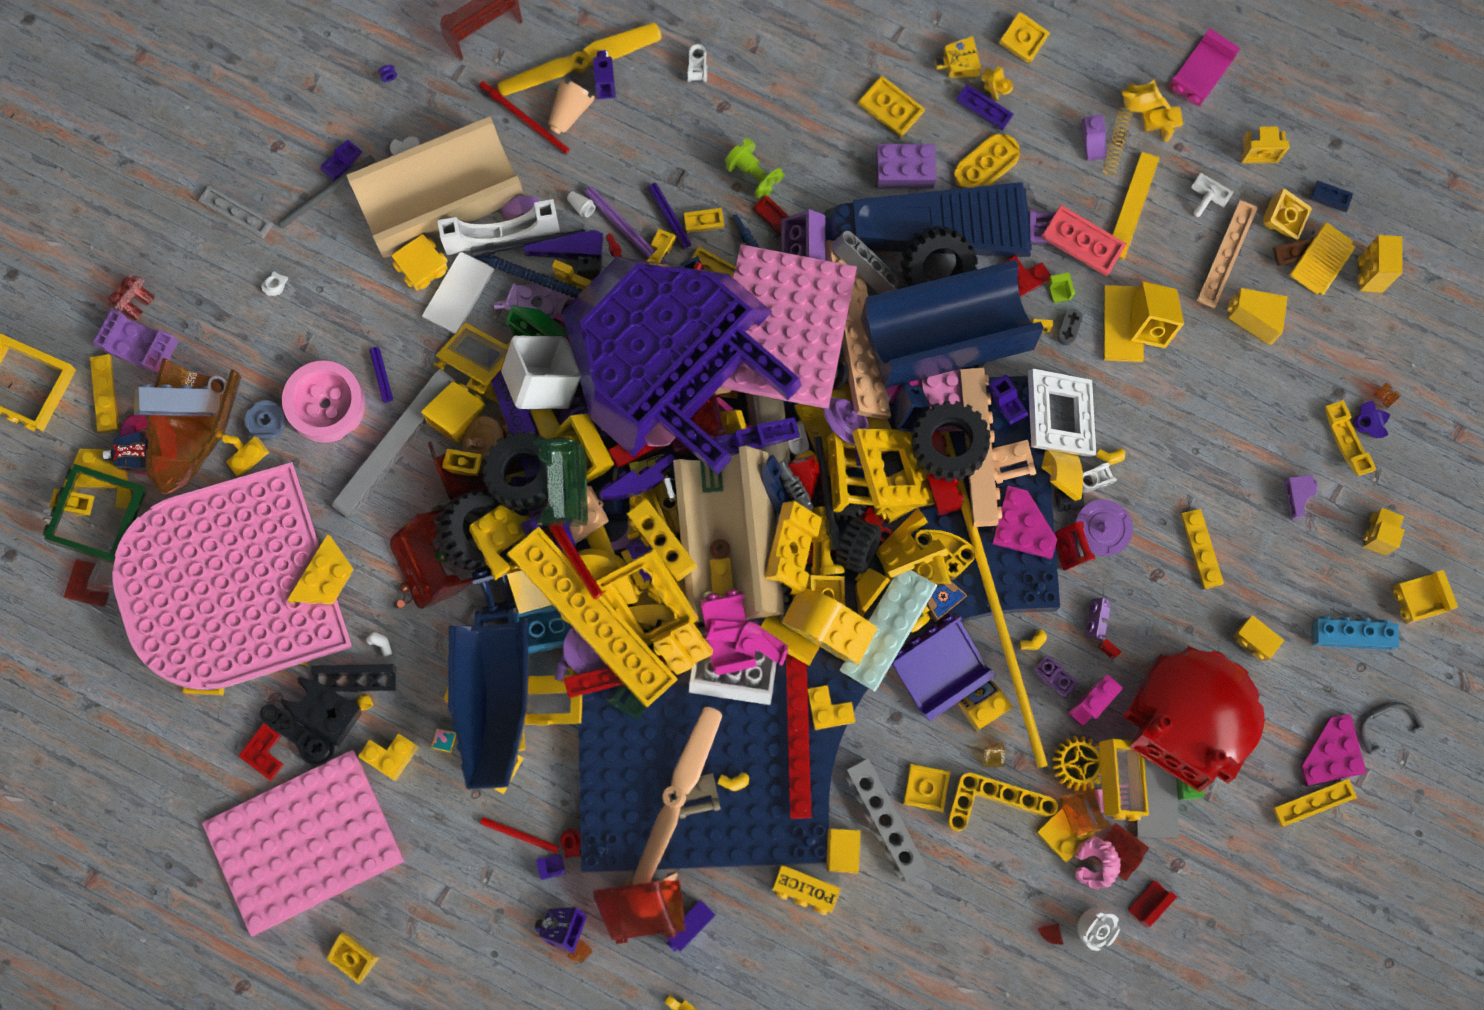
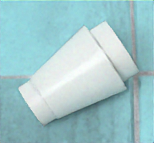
(581, 204)

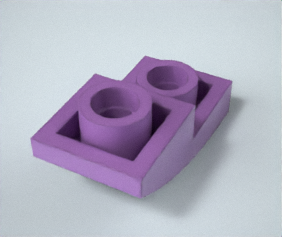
(1055, 676)

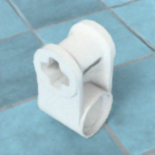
(697, 66)
(1099, 478)

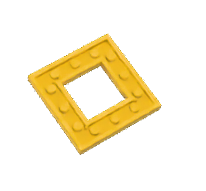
(883, 496)

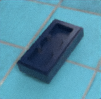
(1331, 196)

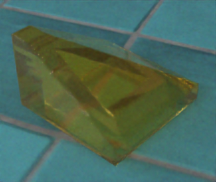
(994, 755)

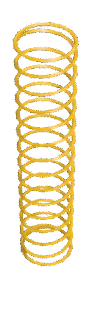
(1126, 116)

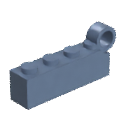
(178, 401)

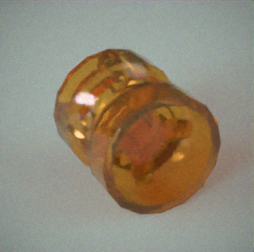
(1390, 398)

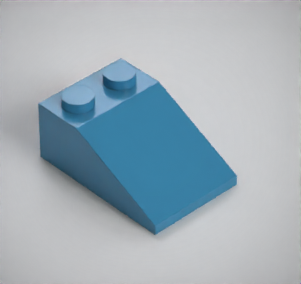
(545, 629)

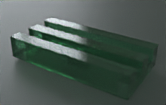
(712, 488)

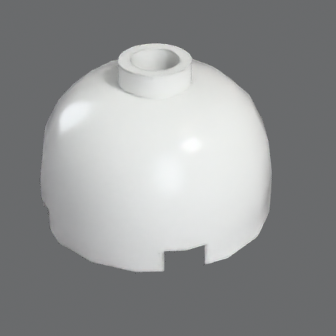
(1097, 928)

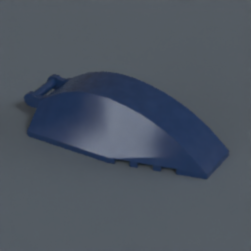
(488, 696)

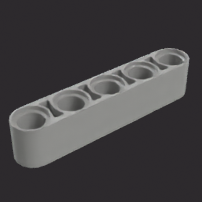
(868, 265)

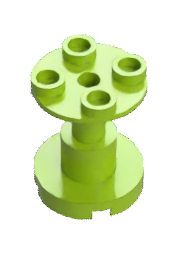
(743, 158)

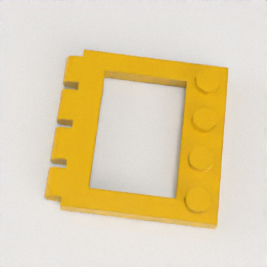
(661, 581)

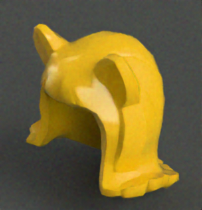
(1143, 97)

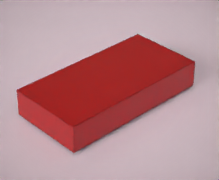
(770, 213)

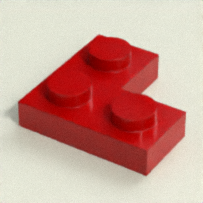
(1031, 278)
(257, 752)

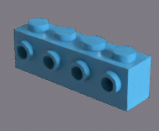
(1355, 634)

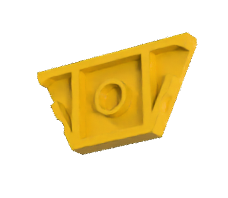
(323, 576)

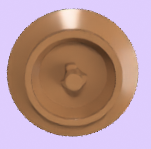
(480, 436)

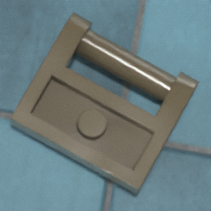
(704, 788)

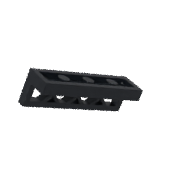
(359, 671)

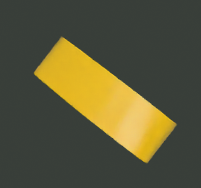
(954, 545)

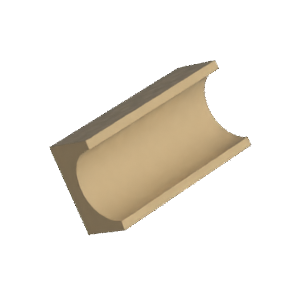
(438, 180)
(740, 517)

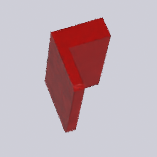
(1152, 904)

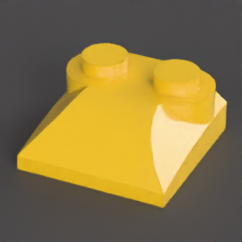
(1286, 214)

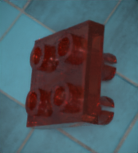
(121, 299)

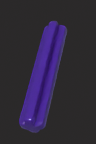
(381, 375)

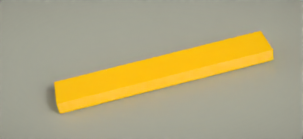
(1135, 199)

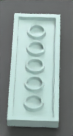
(894, 619)

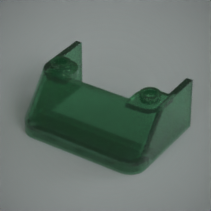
(565, 481)

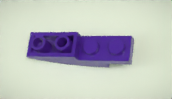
(631, 484)

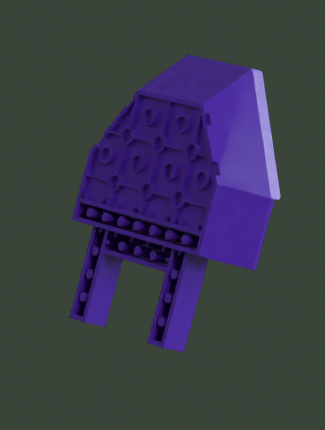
(660, 345)

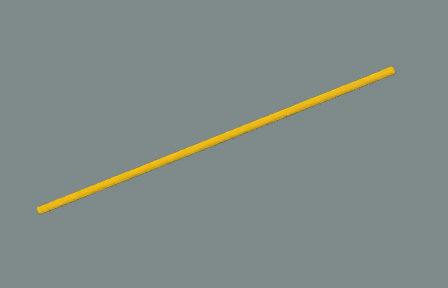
(999, 620)

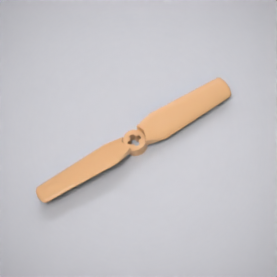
(684, 779)

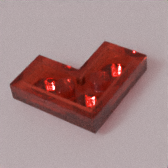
(78, 583)

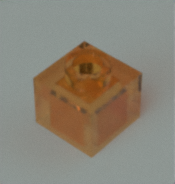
(581, 952)

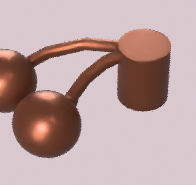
(400, 603)

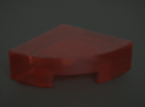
(1051, 934)

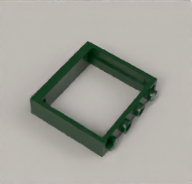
(64, 495)

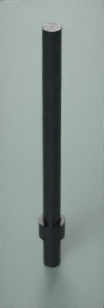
(490, 249)
(831, 528)

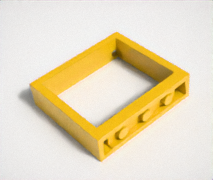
(57, 392)

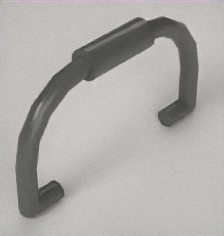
(1380, 711)

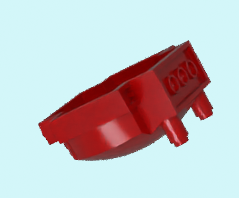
(1196, 716)

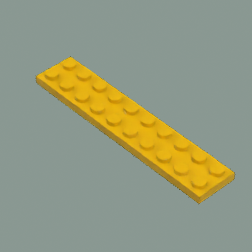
(592, 618)

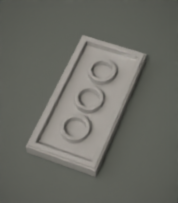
(1161, 804)

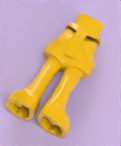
(822, 549)

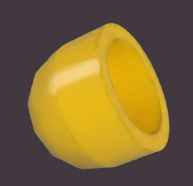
(364, 702)

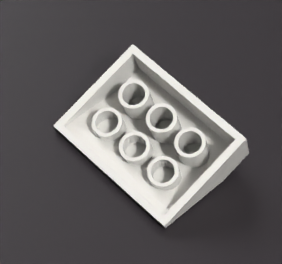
(744, 685)

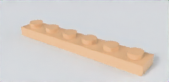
(1227, 254)

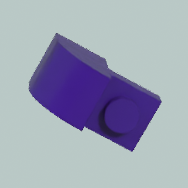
(1006, 399)

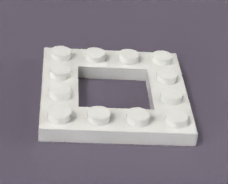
(1042, 384)

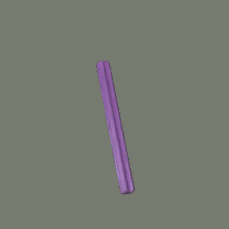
(620, 223)

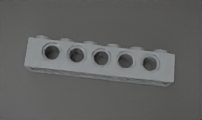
(865, 770)

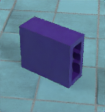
(694, 921)

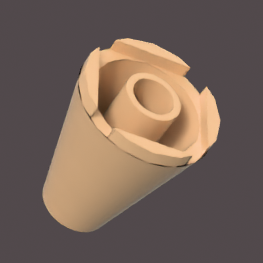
(568, 106)

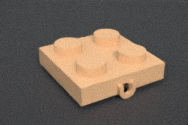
(596, 517)

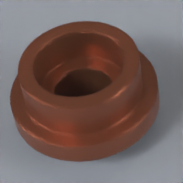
(720, 542)

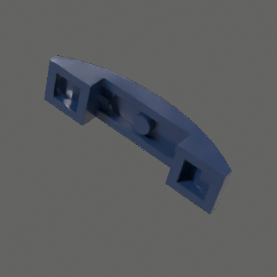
(776, 492)

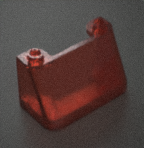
(641, 910)

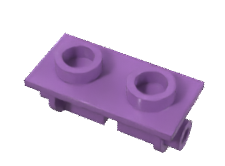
(1098, 610)

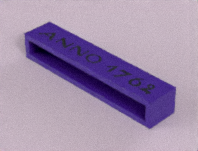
(516, 421)

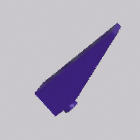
(569, 246)

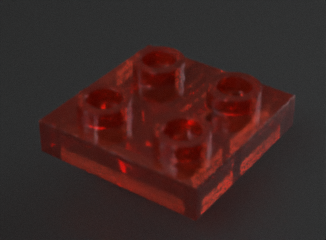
(1129, 850)

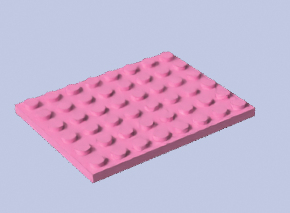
(806, 320)
(303, 842)

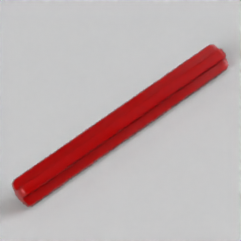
(576, 561)

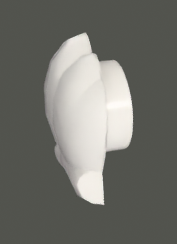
(274, 284)

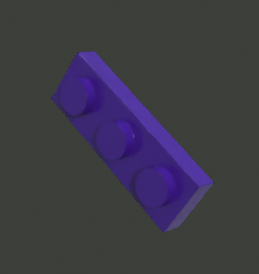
(984, 107)

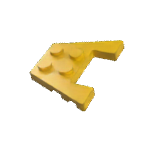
(94, 460)
(496, 533)
(900, 550)

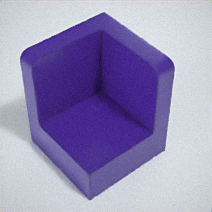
(551, 867)

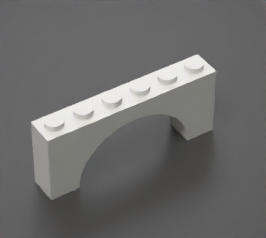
(462, 236)

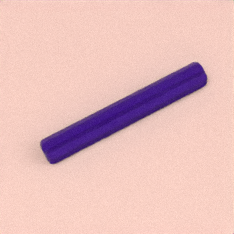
(669, 216)

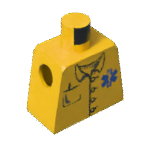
(960, 59)

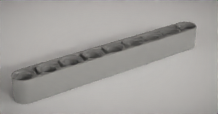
(390, 448)

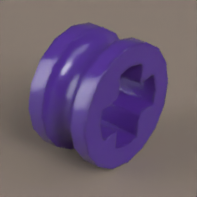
(387, 73)

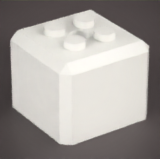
(541, 372)

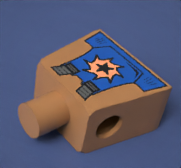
(944, 599)

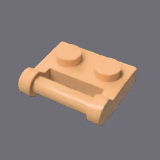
(1012, 455)

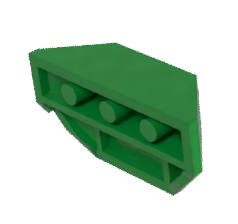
(533, 322)

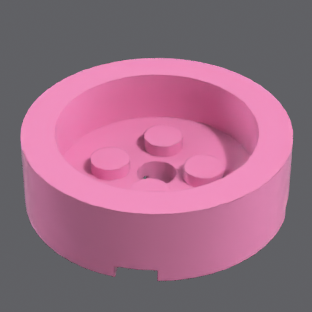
(311, 386)

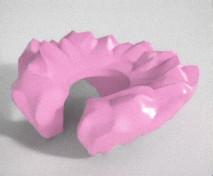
(1110, 863)

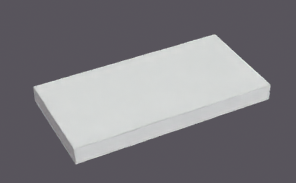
(458, 293)

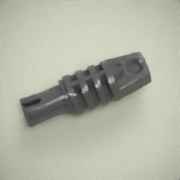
(794, 486)

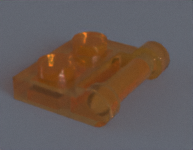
(1078, 814)

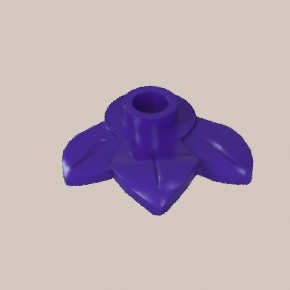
(1373, 420)

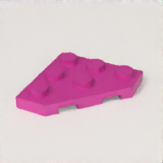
(1024, 526)
(1334, 753)

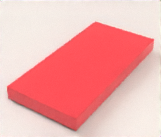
(1083, 240)

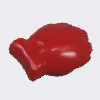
(571, 843)

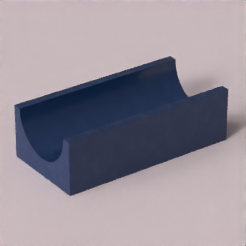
(948, 324)

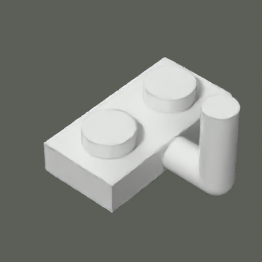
(1211, 191)

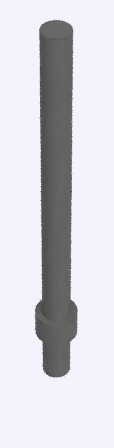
(325, 192)

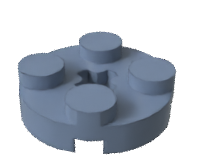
(258, 413)

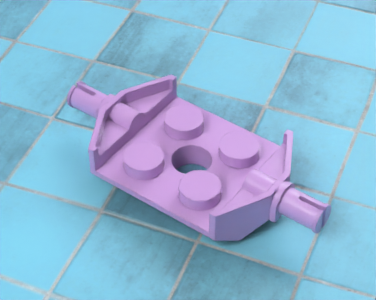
(524, 295)

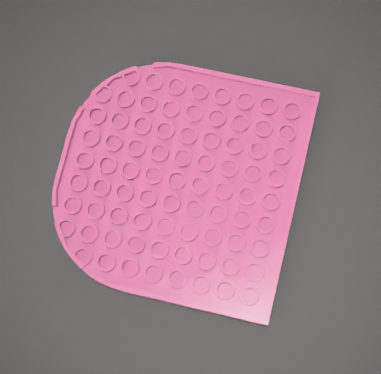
(211, 583)

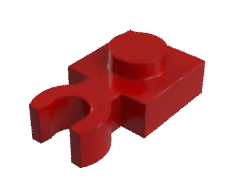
(870, 517)

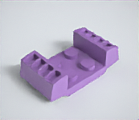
(134, 342)

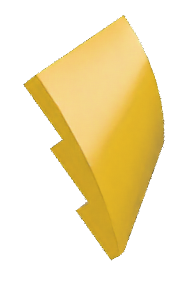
(1065, 472)

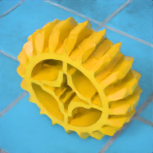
(1078, 754)

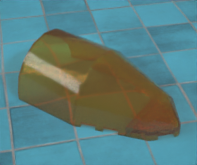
(183, 443)

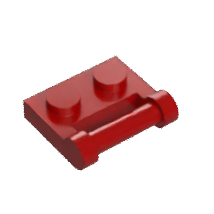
(1068, 549)

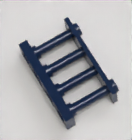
(482, 576)

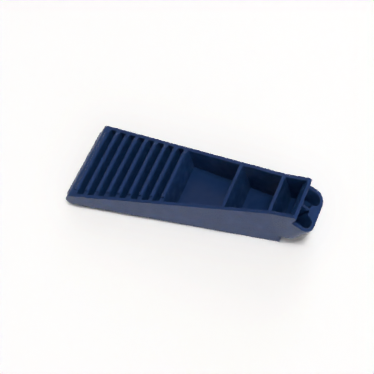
(987, 216)

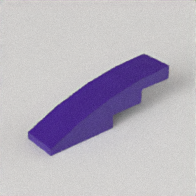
(760, 436)

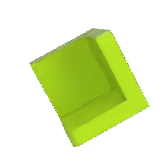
(1061, 287)

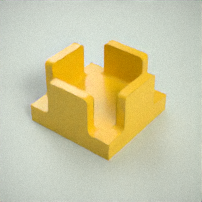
(1269, 147)

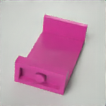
(1204, 67)
(731, 608)
(1095, 700)

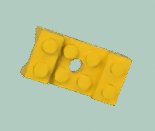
(795, 527)

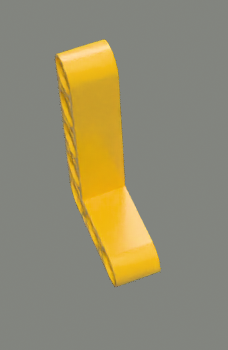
(996, 796)

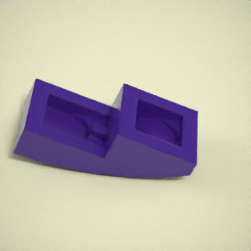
(341, 161)

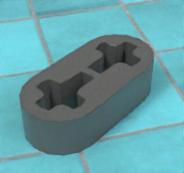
(1073, 328)

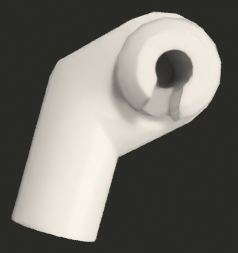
(377, 639)

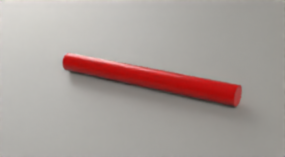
(519, 835)

